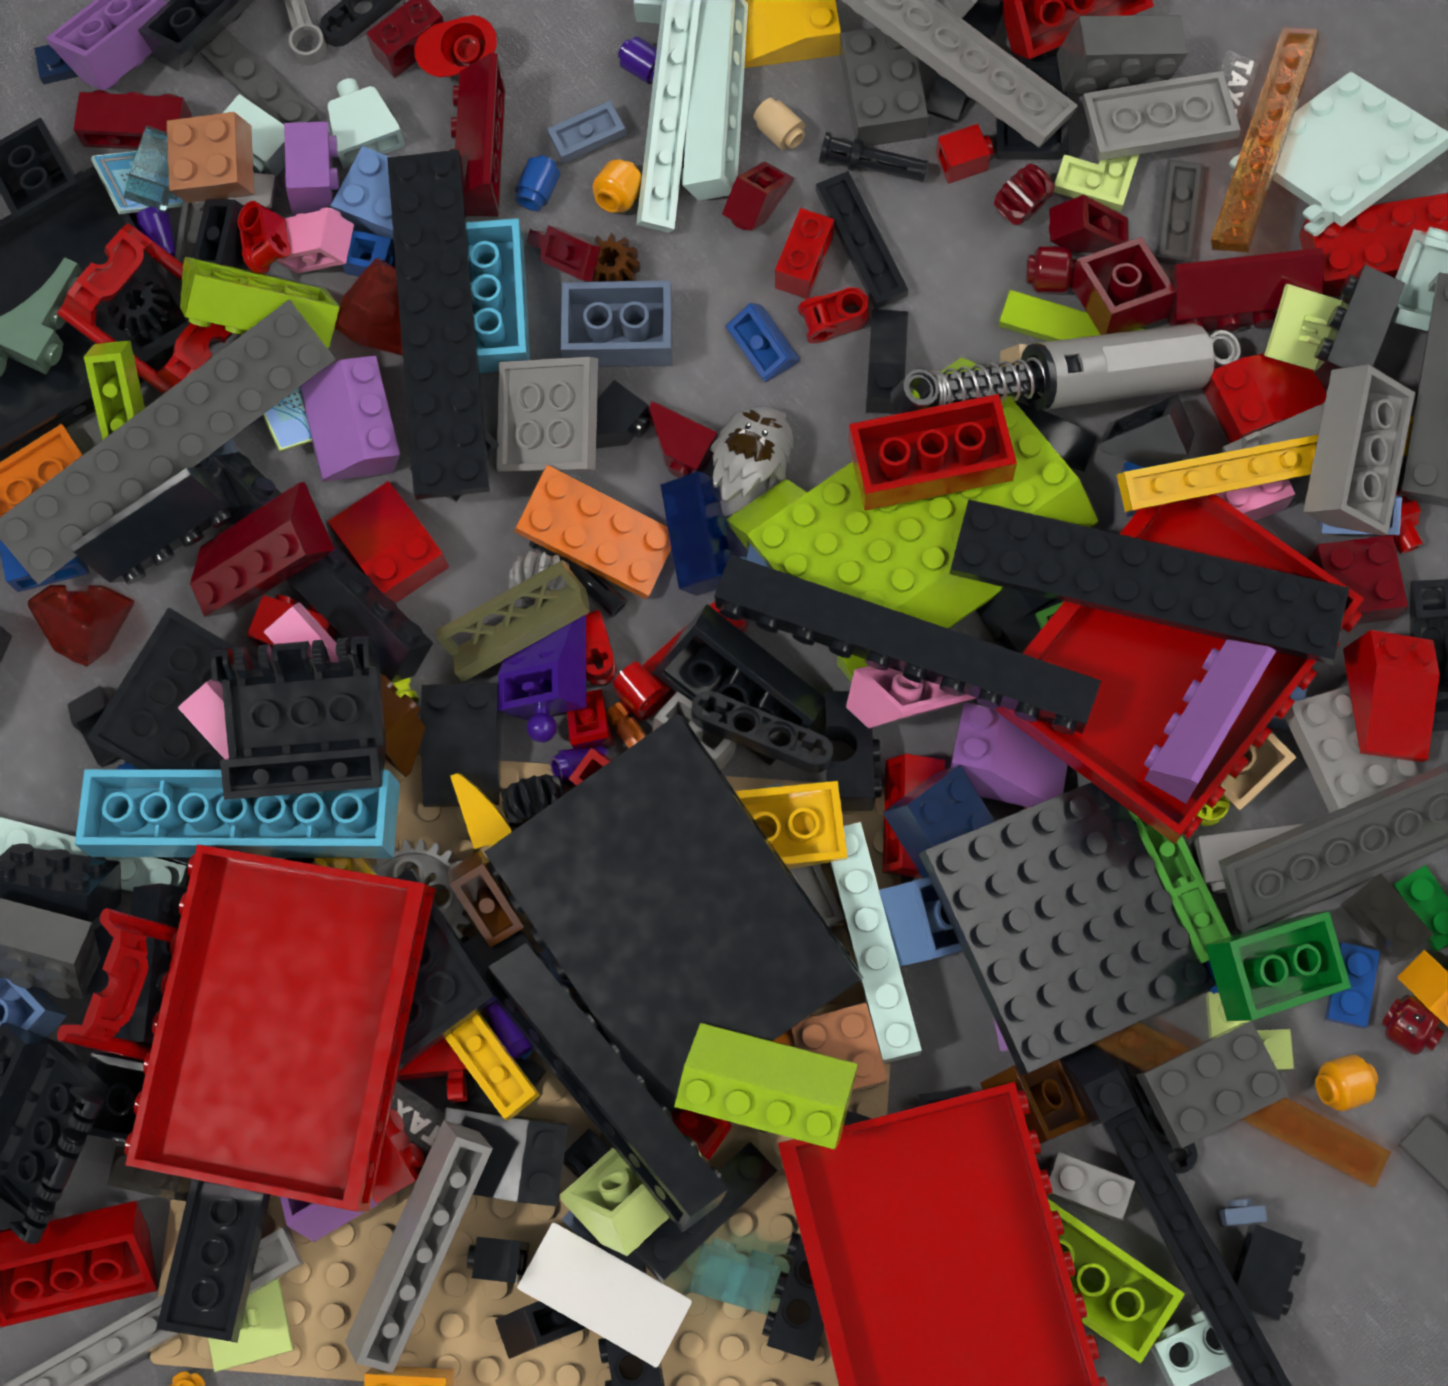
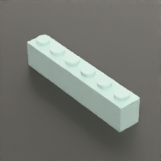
(715, 100)
(874, 950)

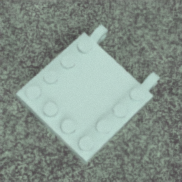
(1352, 150)

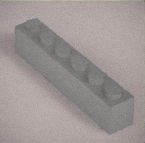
(418, 1246)

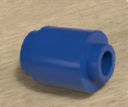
(537, 183)

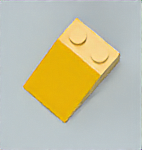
(791, 31)
(800, 821)

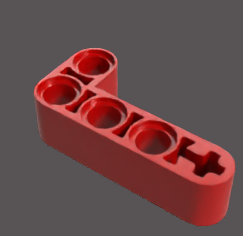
(644, 691)

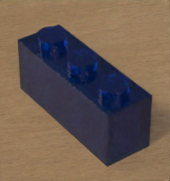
(696, 532)

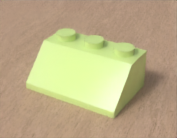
(614, 1204)

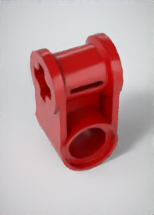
(262, 236)
(831, 314)
(598, 649)

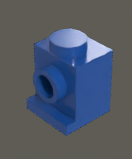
(367, 246)

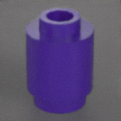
(638, 58)

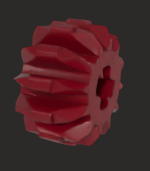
(1024, 194)

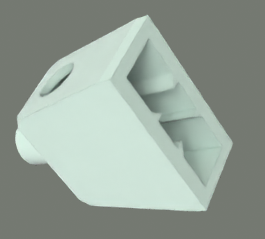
(362, 120)

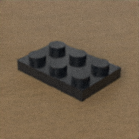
(1011, 143)

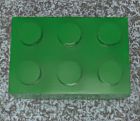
(1278, 966)

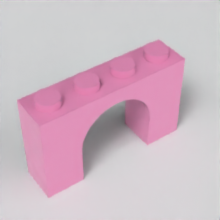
(206, 705)

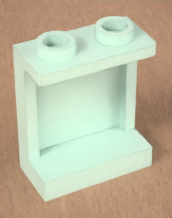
(1422, 261)

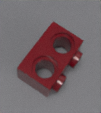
(396, 35)

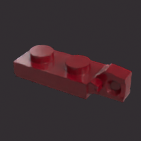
(566, 251)

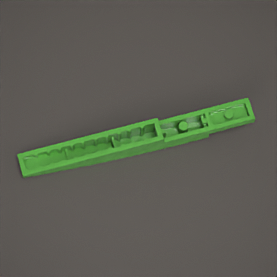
(1178, 874)

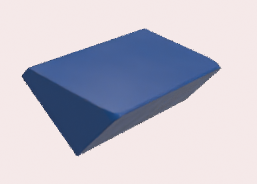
(762, 341)

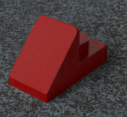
(590, 725)

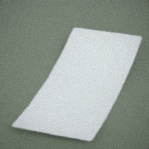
(604, 1294)

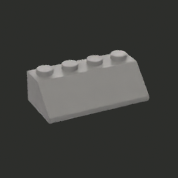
(1359, 450)

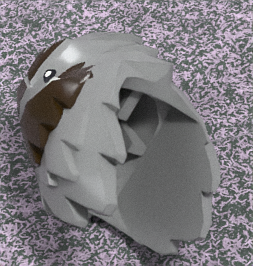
(750, 455)

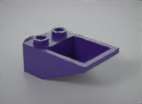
(545, 680)

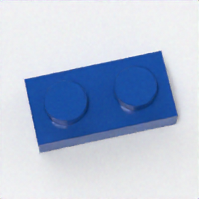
(1354, 1004)

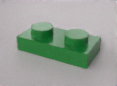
(1428, 902)

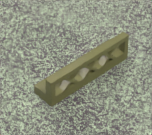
(526, 626)

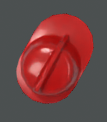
(454, 45)

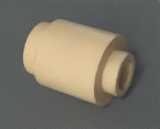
(779, 124)

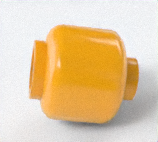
(617, 186)
(1346, 1082)

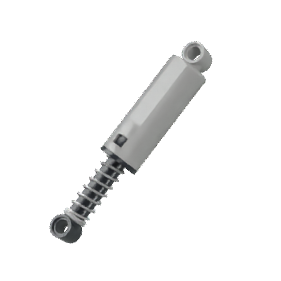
(1082, 370)

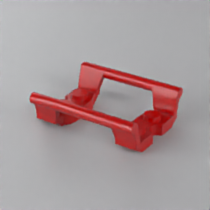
(104, 283)
(127, 972)

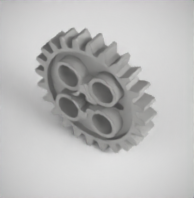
(428, 863)

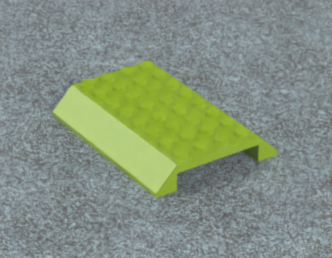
(904, 550)

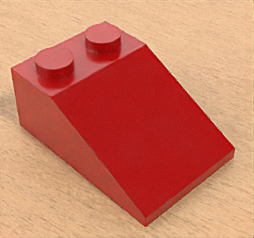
(1260, 393)
(389, 542)
(1393, 693)

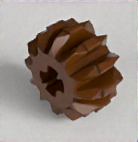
(621, 256)

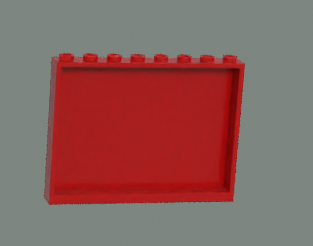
(1152, 665)
(281, 1027)
(940, 1249)

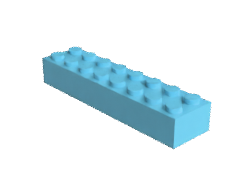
(177, 809)

